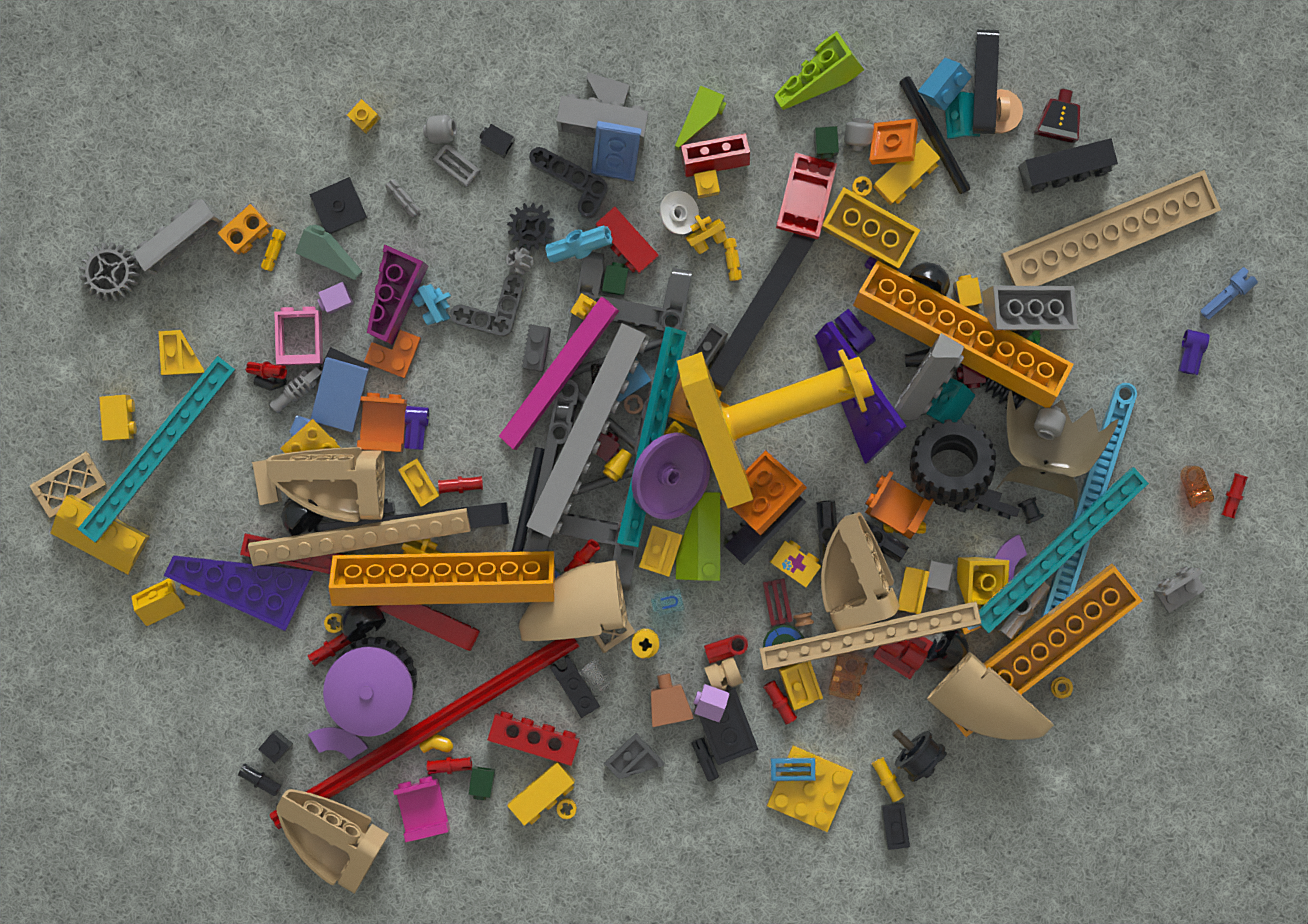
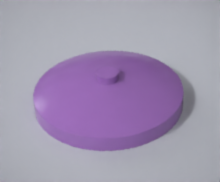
(671, 476)
(368, 691)

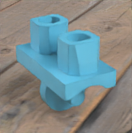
(435, 301)

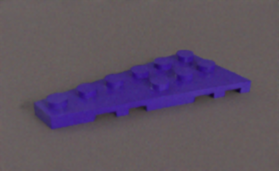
(880, 422)
(258, 590)

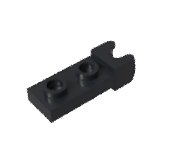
(575, 687)

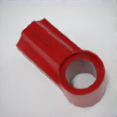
(723, 648)

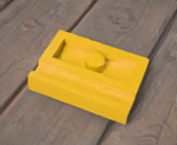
(660, 551)
(800, 684)

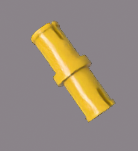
(888, 779)

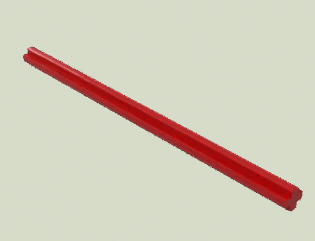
(440, 720)

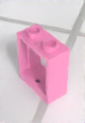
(288, 313)

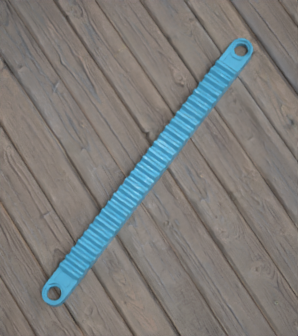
(1094, 486)

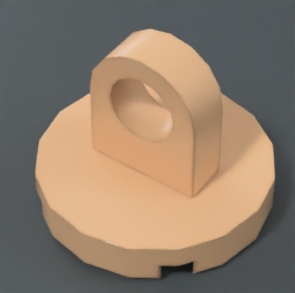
(1008, 111)

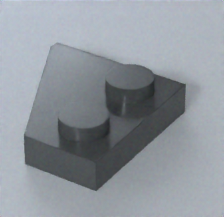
(633, 758)

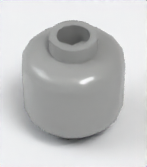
(440, 129)
(859, 133)
(1050, 423)

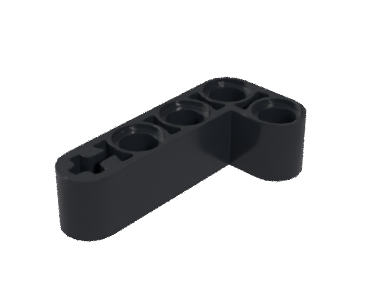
(566, 177)

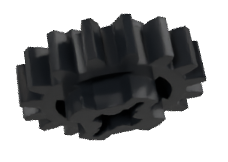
(522, 233)

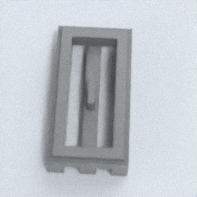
(441, 153)

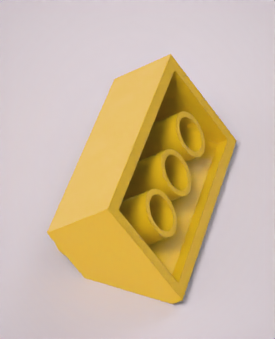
(118, 545)

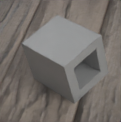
(939, 576)

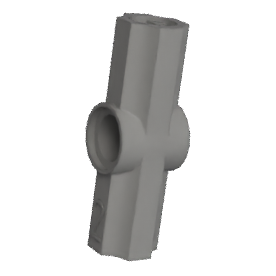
(1015, 620)

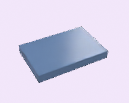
(616, 150)
(339, 394)

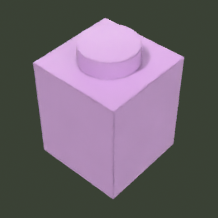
(335, 298)
(711, 703)

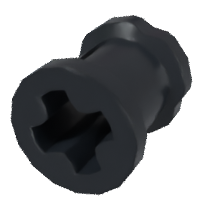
(1030, 510)

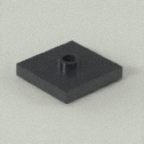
(338, 205)

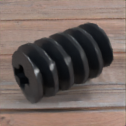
(1003, 392)

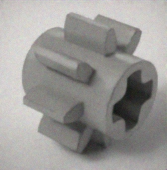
(519, 261)

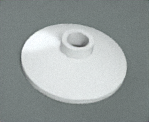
(685, 208)

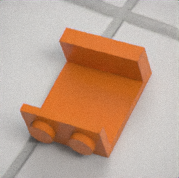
(382, 423)
(897, 506)

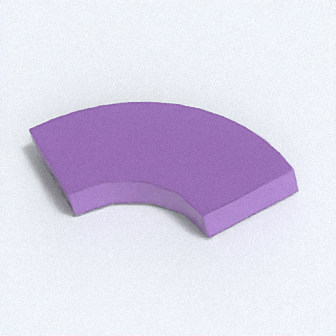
(1013, 551)
(338, 739)

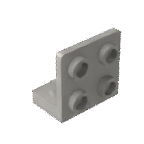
(1179, 589)

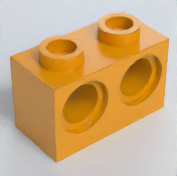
(240, 224)

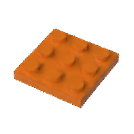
(772, 492)

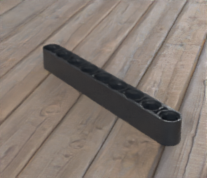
(759, 309)
(478, 517)

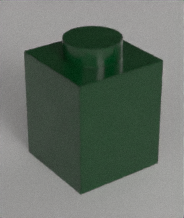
(826, 142)
(615, 279)
(481, 782)

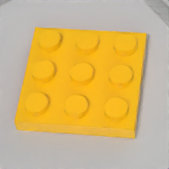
(811, 800)

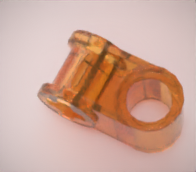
(1196, 488)

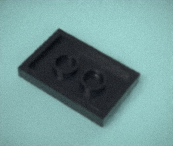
(731, 735)

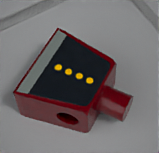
(1060, 119)

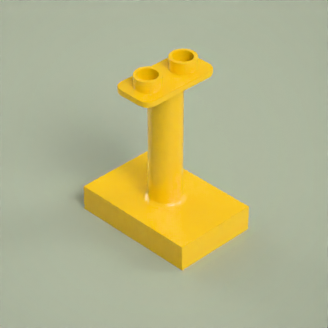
(723, 426)

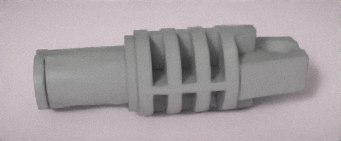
(296, 389)

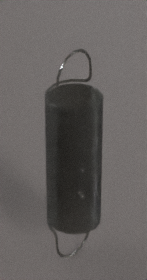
(594, 371)

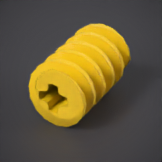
(651, 649)

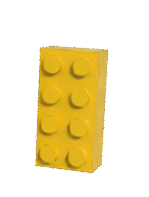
(870, 229)

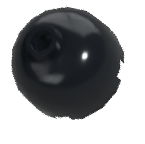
(932, 276)
(298, 518)
(360, 620)
(948, 651)

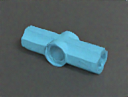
(579, 244)

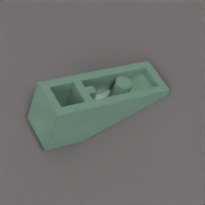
(325, 250)

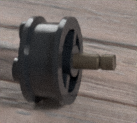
(919, 755)

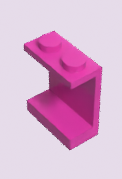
(422, 808)

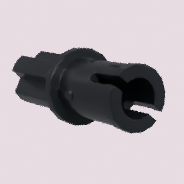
(705, 759)
(260, 780)

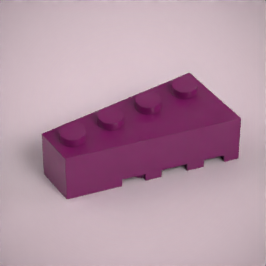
(396, 286)

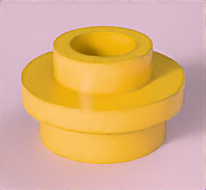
(1068, 687)

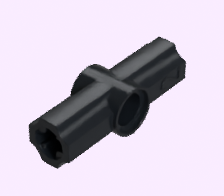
(826, 520)
(889, 545)

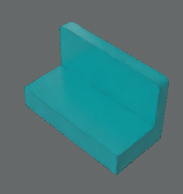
(960, 116)
(951, 402)

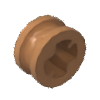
(627, 407)
(803, 619)

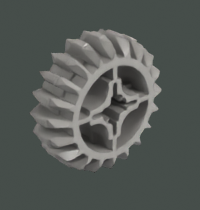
(100, 276)

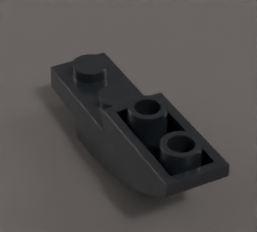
(989, 501)

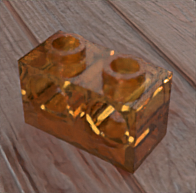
(840, 675)

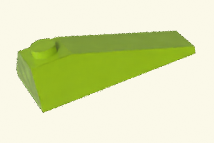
(828, 69)
(700, 546)

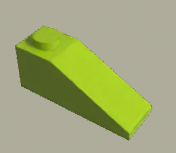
(702, 113)

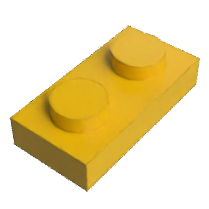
(419, 482)

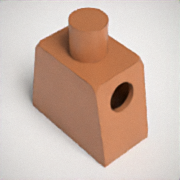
(669, 703)

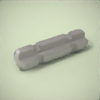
(401, 196)

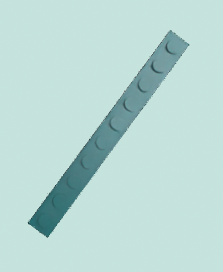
(653, 425)
(156, 449)
(1061, 549)

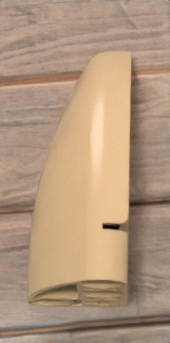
(341, 481)
(856, 577)
(583, 605)
(987, 703)
(330, 837)

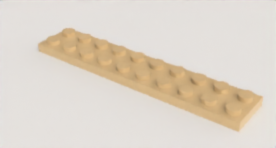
(1112, 231)

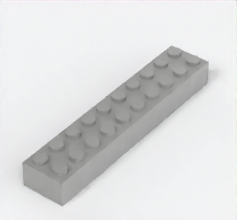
(587, 430)

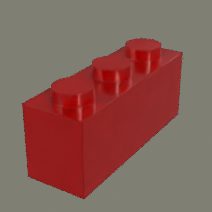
(715, 154)
(628, 242)

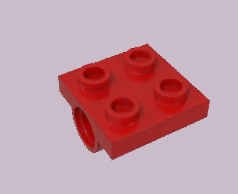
(904, 656)

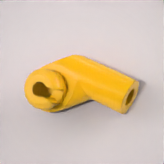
(438, 742)

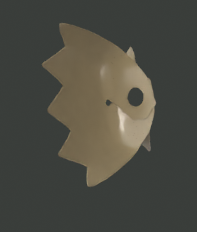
(1066, 455)

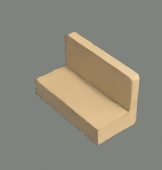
(266, 489)

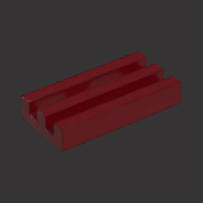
(781, 620)

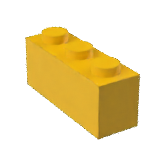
(907, 174)
(541, 793)

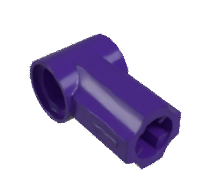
(856, 334)
(1193, 349)
(416, 423)

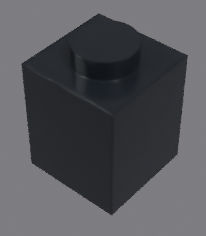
(496, 140)
(275, 746)

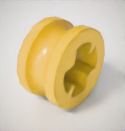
(868, 183)
(328, 627)
(572, 811)

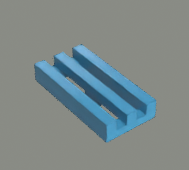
(774, 769)

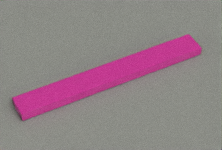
(558, 373)

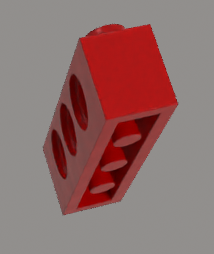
(499, 735)

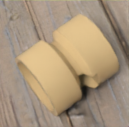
(724, 674)

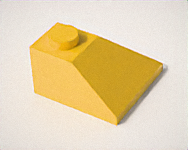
(981, 578)

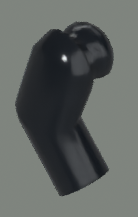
(269, 384)

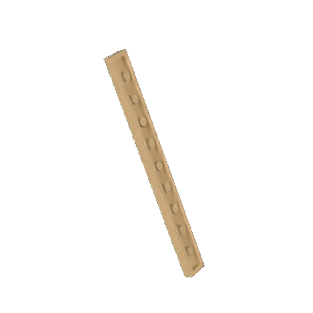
(359, 537)
(870, 636)

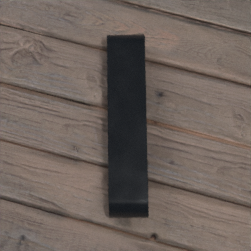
(986, 82)

